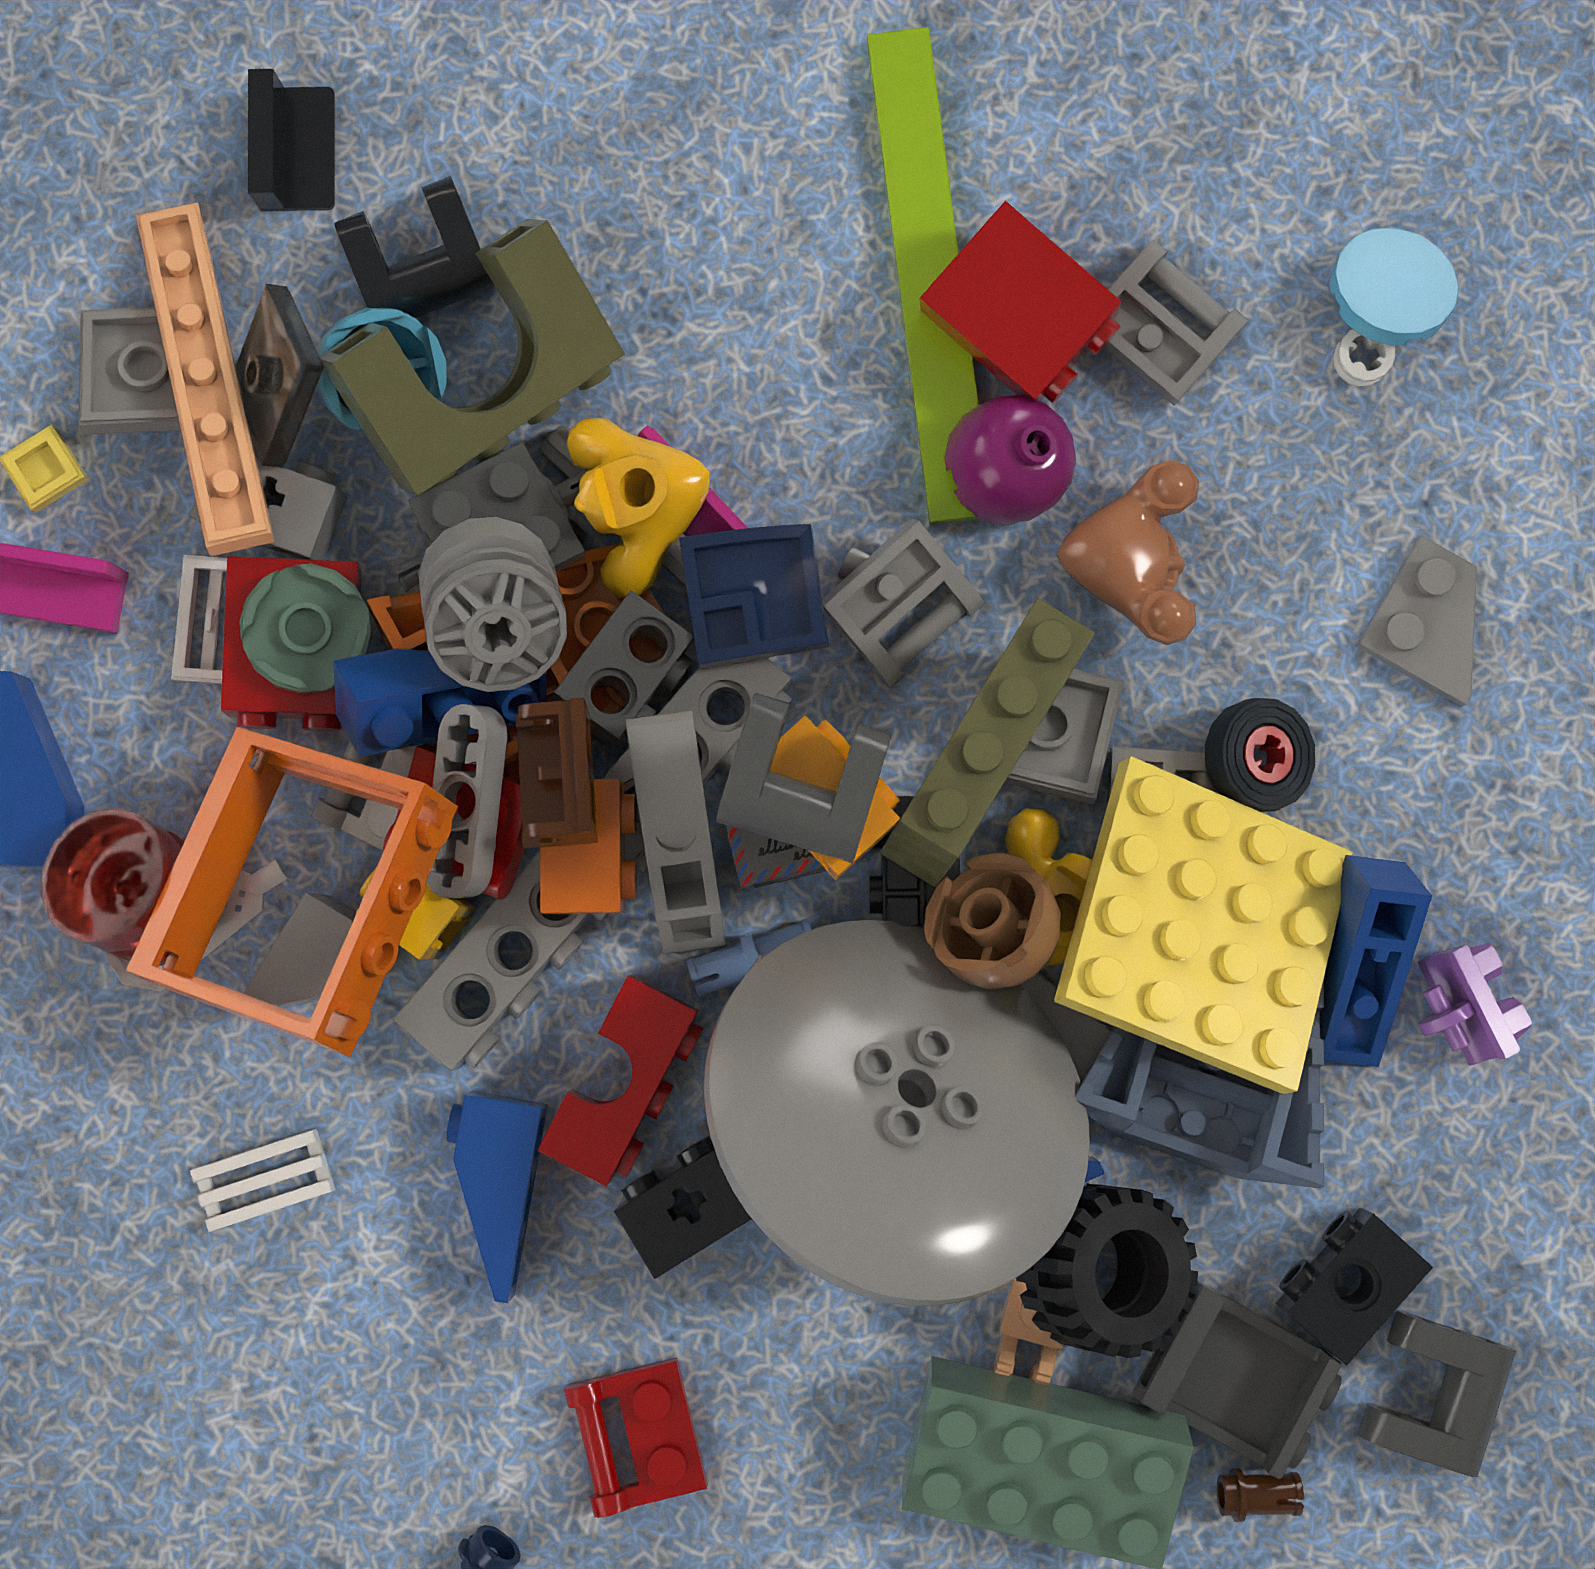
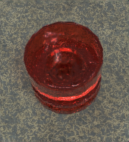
(108, 878)

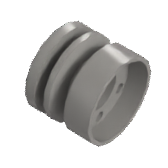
(491, 604)

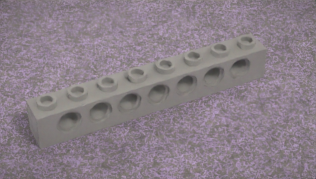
(434, 1010)

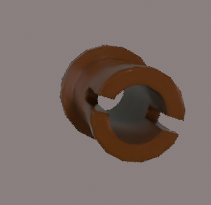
(1259, 1494)

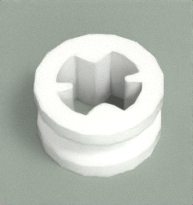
(1356, 372)

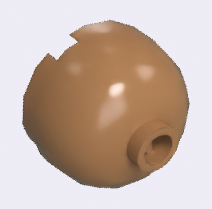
(994, 922)

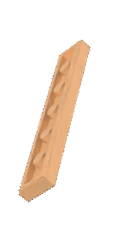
(204, 380)

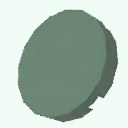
(301, 624)

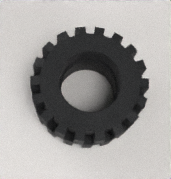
(1149, 1281)

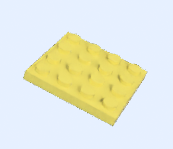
(1204, 927)

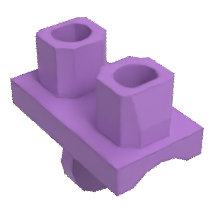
(1466, 1007)

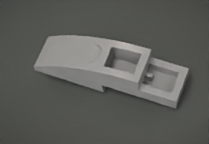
(676, 831)

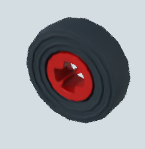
(1288, 750)

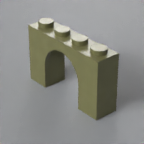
(559, 348)
(987, 743)

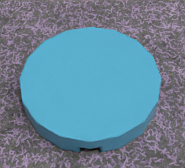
(1393, 286)

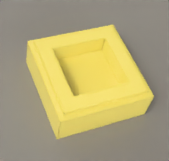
(43, 468)

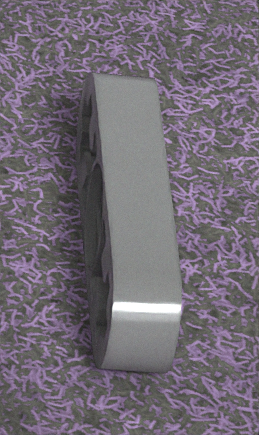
(486, 782)

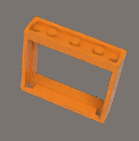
(216, 854)

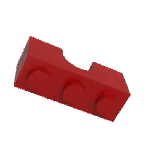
(600, 1135)

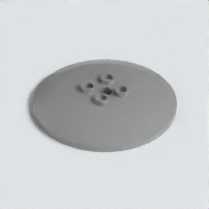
(850, 1173)

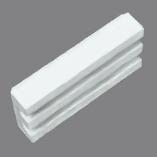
(185, 620)
(210, 1197)

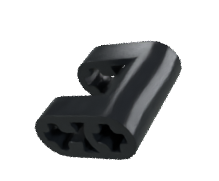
(425, 280)

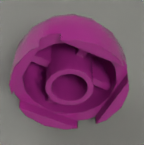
(1010, 459)

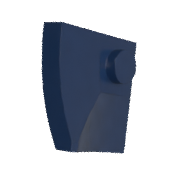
(753, 593)

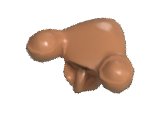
(1132, 559)

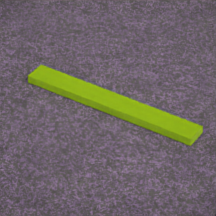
(923, 247)

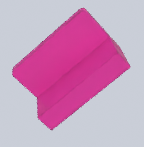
(61, 588)

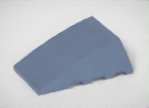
(1208, 1113)

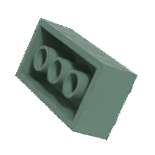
(1046, 1463)

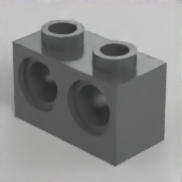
(611, 664)

